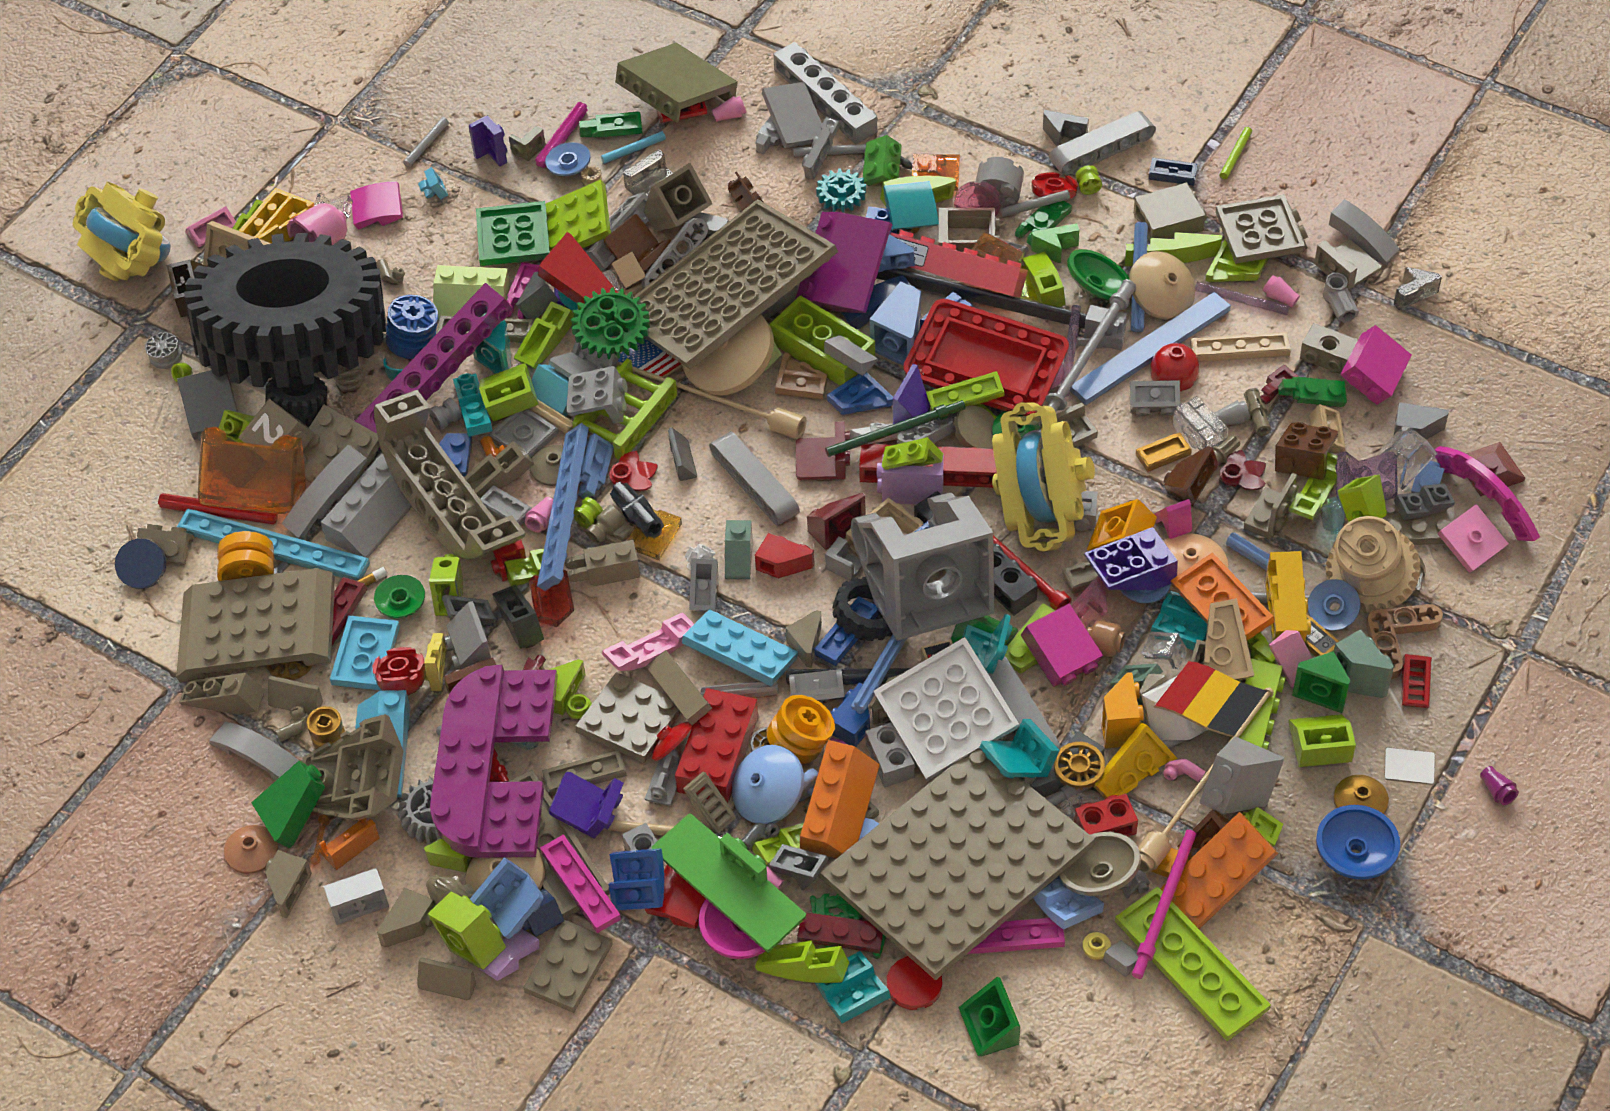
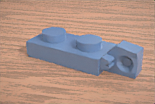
(595, 465)

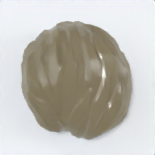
(439, 887)

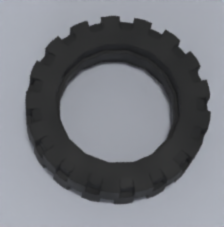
(850, 620)

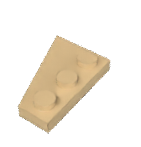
(1226, 641)

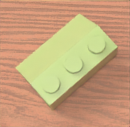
(457, 284)

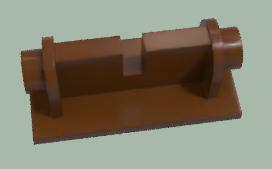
(742, 188)

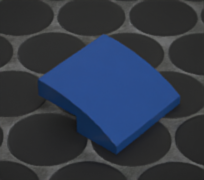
(637, 879)

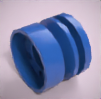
(410, 325)

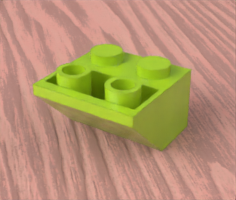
(508, 392)
(1322, 740)

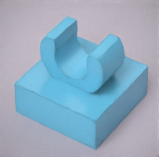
(433, 185)

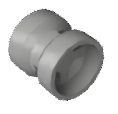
(445, 414)

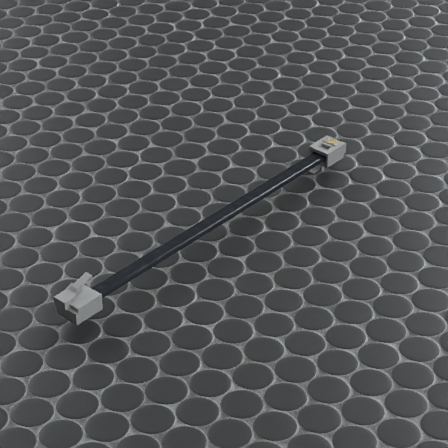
(1112, 338)

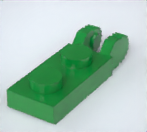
(1044, 218)

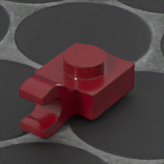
(1273, 380)

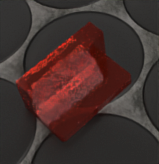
(553, 604)

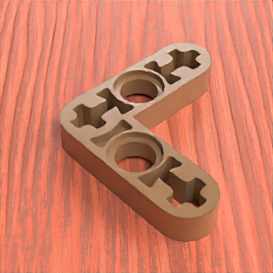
(1392, 626)

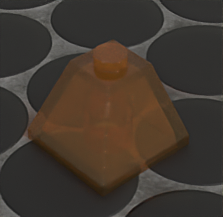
(937, 165)

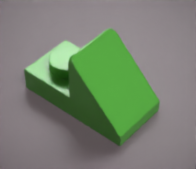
(1054, 240)

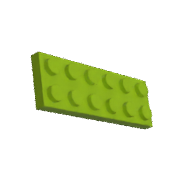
(1196, 967)

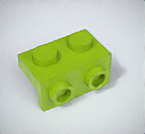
(911, 453)

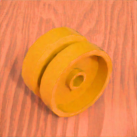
(244, 556)
(801, 727)

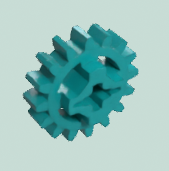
(841, 190)

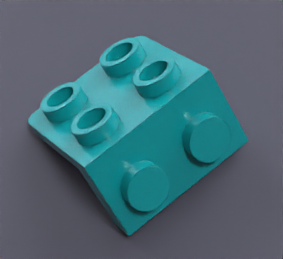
(989, 646)
(1028, 755)

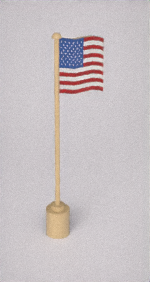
(657, 364)

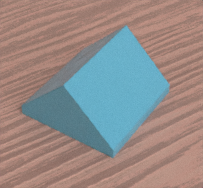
(551, 388)

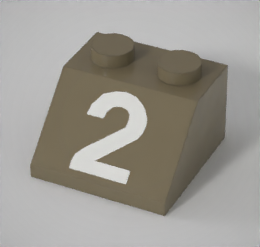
(272, 423)

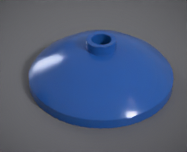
(1361, 830)

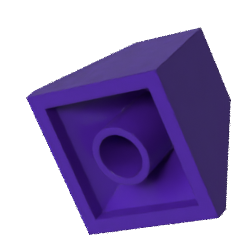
(910, 397)

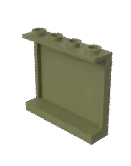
(673, 79)

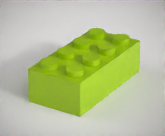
(805, 328)

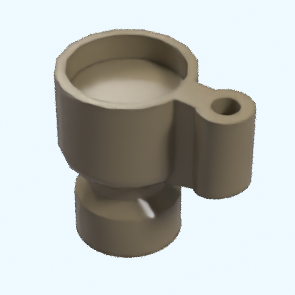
(609, 522)

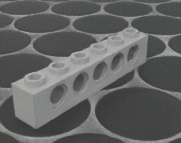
(826, 92)

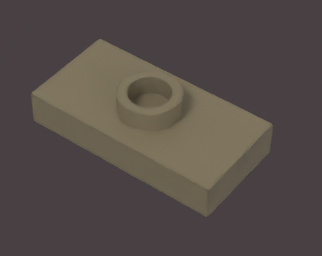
(1079, 576)

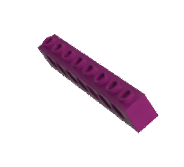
(436, 351)

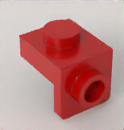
(504, 554)

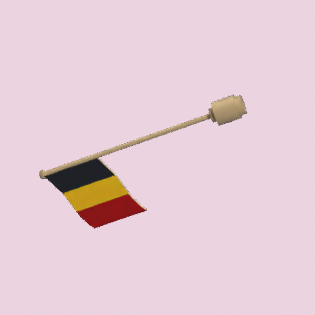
(1214, 704)

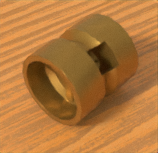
(324, 726)

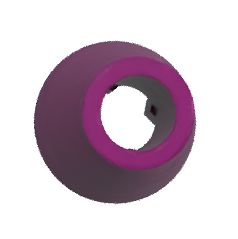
(1499, 786)

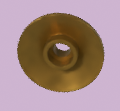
(1349, 788)

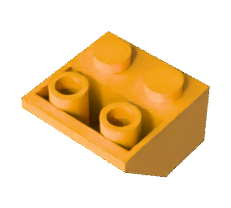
(1121, 712)

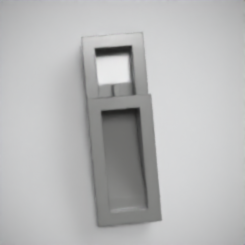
(1363, 232)

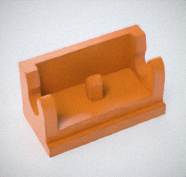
(349, 843)

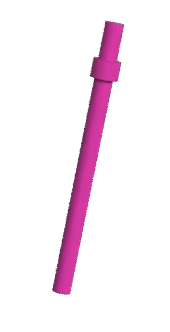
(1146, 949)

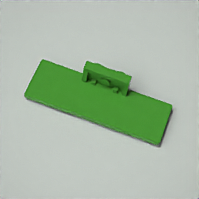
(730, 880)

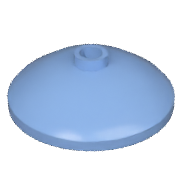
(777, 789)

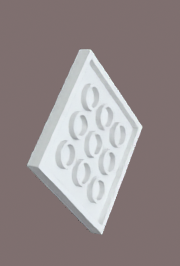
(946, 708)

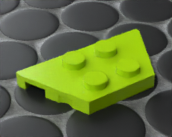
(1224, 268)

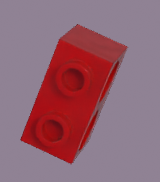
(1102, 814)

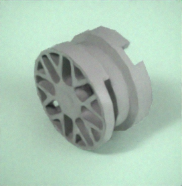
(164, 352)

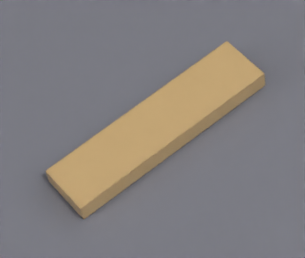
(1241, 346)

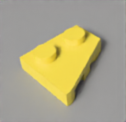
(435, 661)

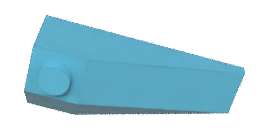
(397, 707)

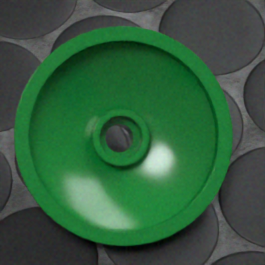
(1095, 273)

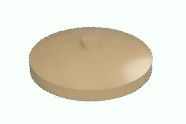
(736, 361)

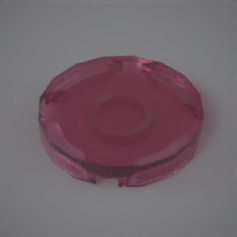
(977, 196)

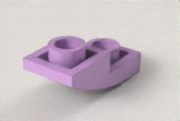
(516, 948)

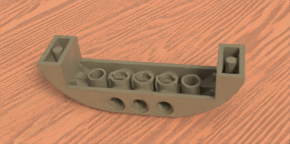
(434, 482)

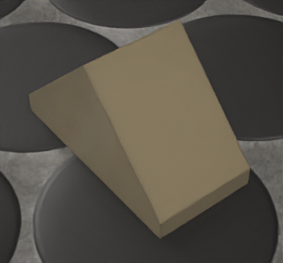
(804, 636)

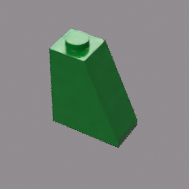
(289, 802)

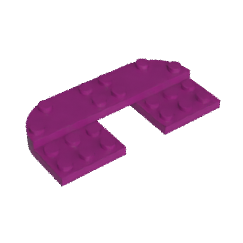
(482, 710)

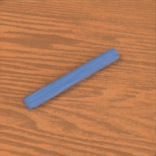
(1140, 249)
(877, 674)

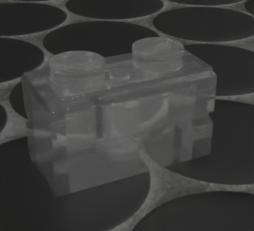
(1199, 424)

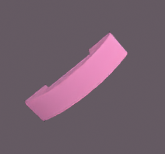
(646, 649)

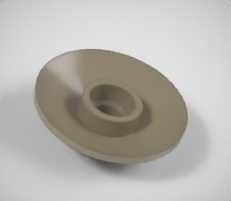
(544, 468)

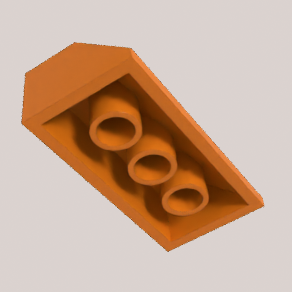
(839, 800)

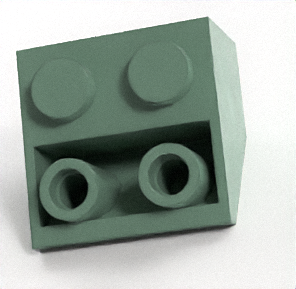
(1364, 665)

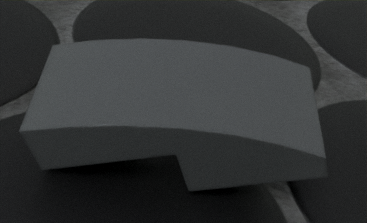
(1426, 502)

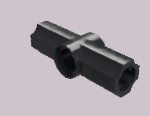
(636, 510)

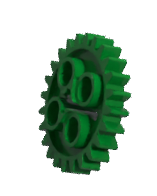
(610, 323)

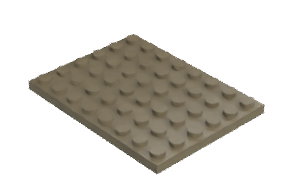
(730, 281)
(956, 861)

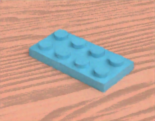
(740, 647)

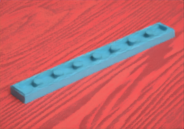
(285, 547)

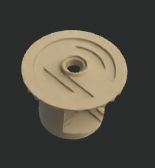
(1375, 562)

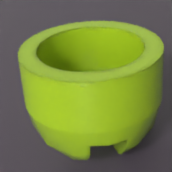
(181, 370)

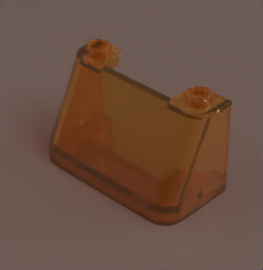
(250, 474)

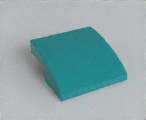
(911, 205)
(1180, 618)
(857, 991)

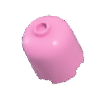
(318, 220)

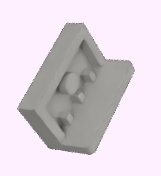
(1154, 397)

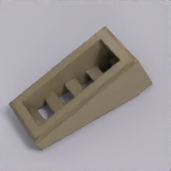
(719, 816)

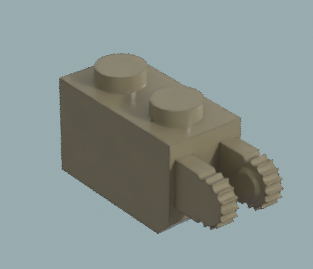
(605, 564)

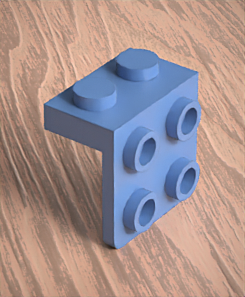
(509, 897)

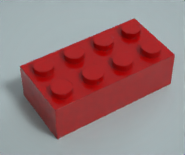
(718, 741)

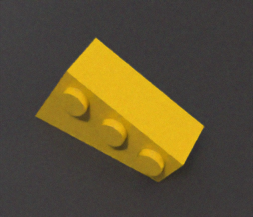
(274, 215)
(1287, 594)

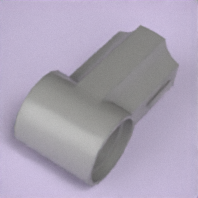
(1339, 297)

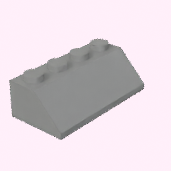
(366, 511)

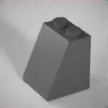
(205, 400)

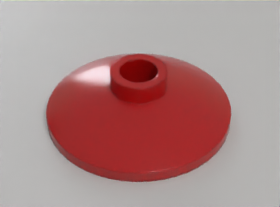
(670, 739)

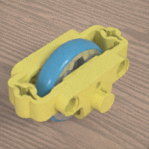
(121, 230)
(1039, 476)

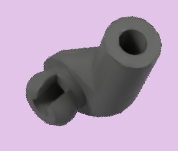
(760, 832)

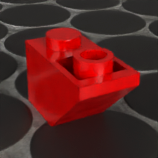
(783, 557)

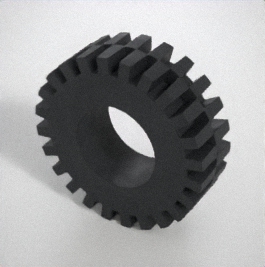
(286, 310)

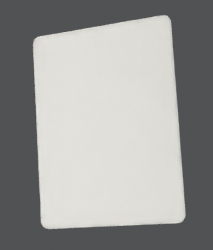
(1409, 765)

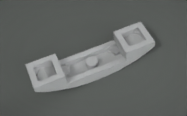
(253, 748)

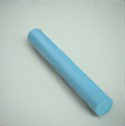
(633, 147)

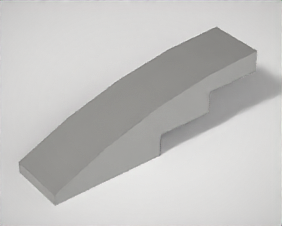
(323, 491)

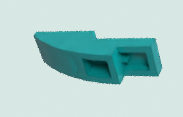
(472, 405)

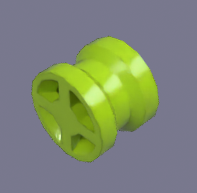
(1088, 180)
(587, 512)

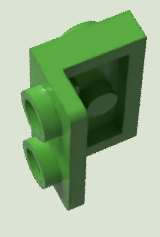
(881, 160)

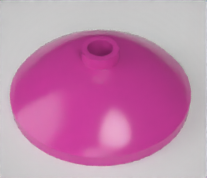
(723, 935)

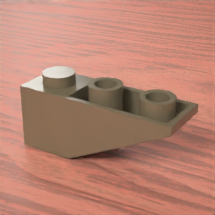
(224, 693)

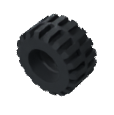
(299, 399)

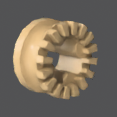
(588, 171)

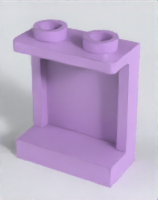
(909, 483)

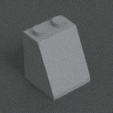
(1241, 777)

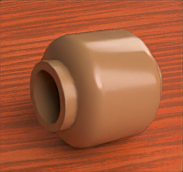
(1107, 637)

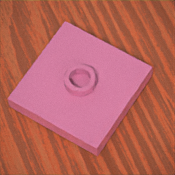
(1472, 538)

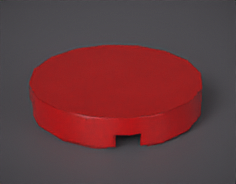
(1051, 183)
(911, 985)

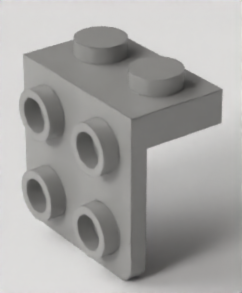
(580, 361)
(597, 391)

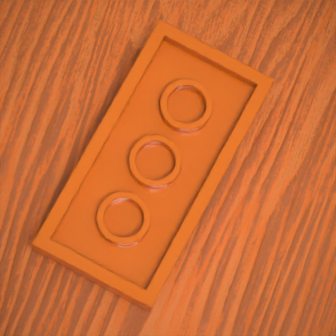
(1213, 582)
(1221, 869)

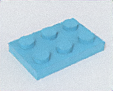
(359, 647)

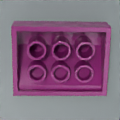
(849, 275)

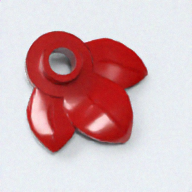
(635, 472)

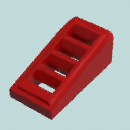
(1420, 662)

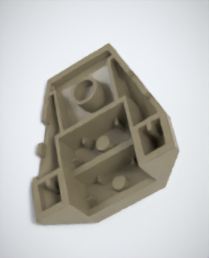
(359, 770)

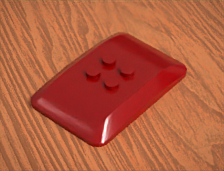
(969, 342)

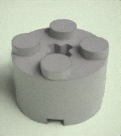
(1004, 177)

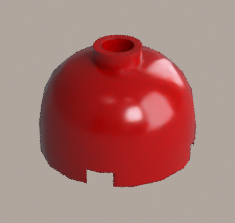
(1175, 363)
(400, 670)

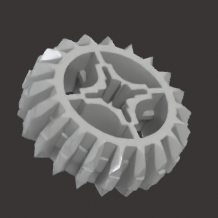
(418, 822)

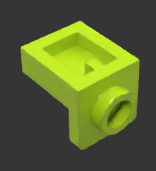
(1265, 824)

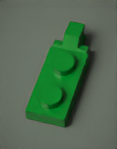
(612, 125)
(1315, 391)

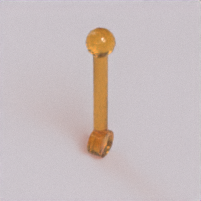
(323, 821)

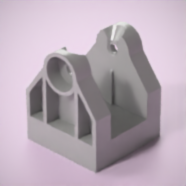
(902, 564)

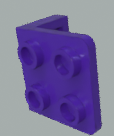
(585, 805)

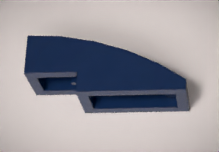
(878, 296)

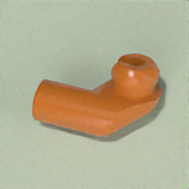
(489, 446)

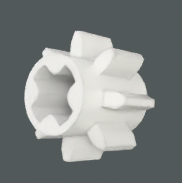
(700, 552)

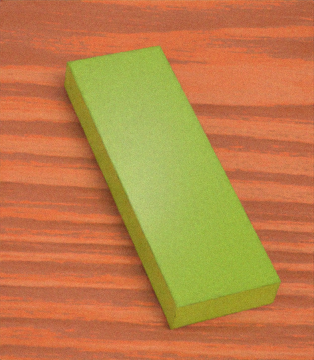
(970, 391)

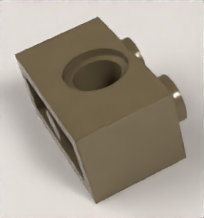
(1327, 348)

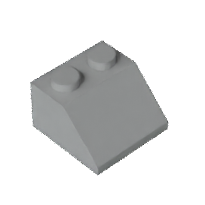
(467, 638)

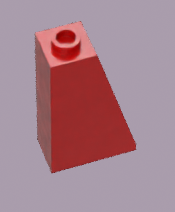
(573, 271)

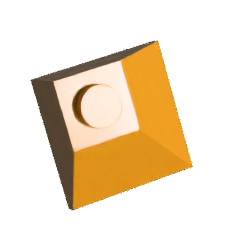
(1121, 522)

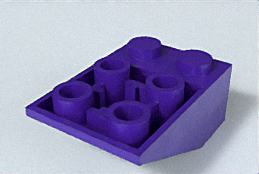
(1134, 562)

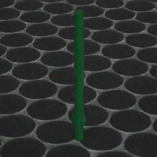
(938, 413)

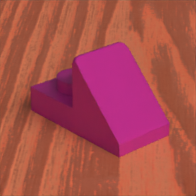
(1176, 519)

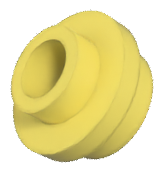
(1096, 952)

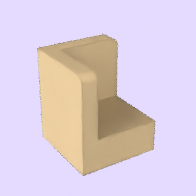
(628, 270)

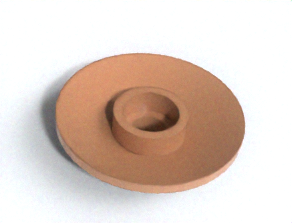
(250, 858)

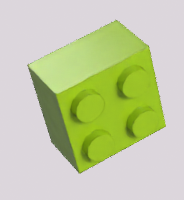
(467, 929)

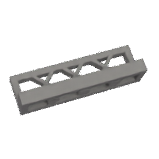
(632, 205)

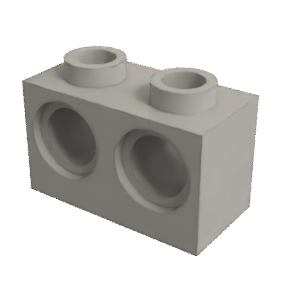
(889, 754)

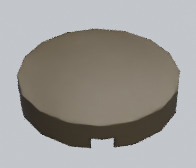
(974, 427)

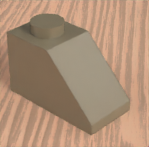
(287, 878)
(406, 918)

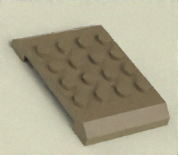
(256, 622)

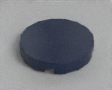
(140, 563)

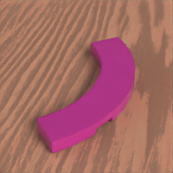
(1489, 484)

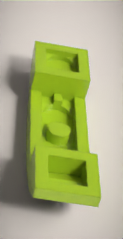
(1316, 492)

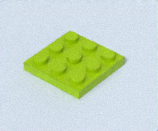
(581, 214)

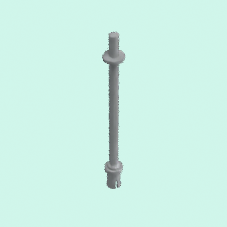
(1118, 302)

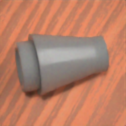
(1234, 413)

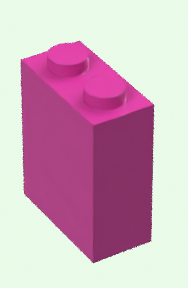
(1376, 365)
(1062, 646)

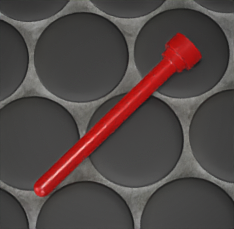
(1056, 598)

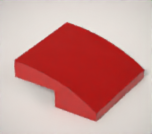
(680, 901)

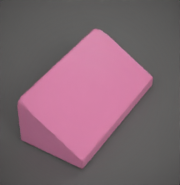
(197, 231)
(1289, 651)

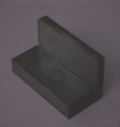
(646, 173)

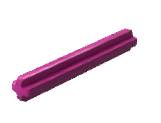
(562, 132)

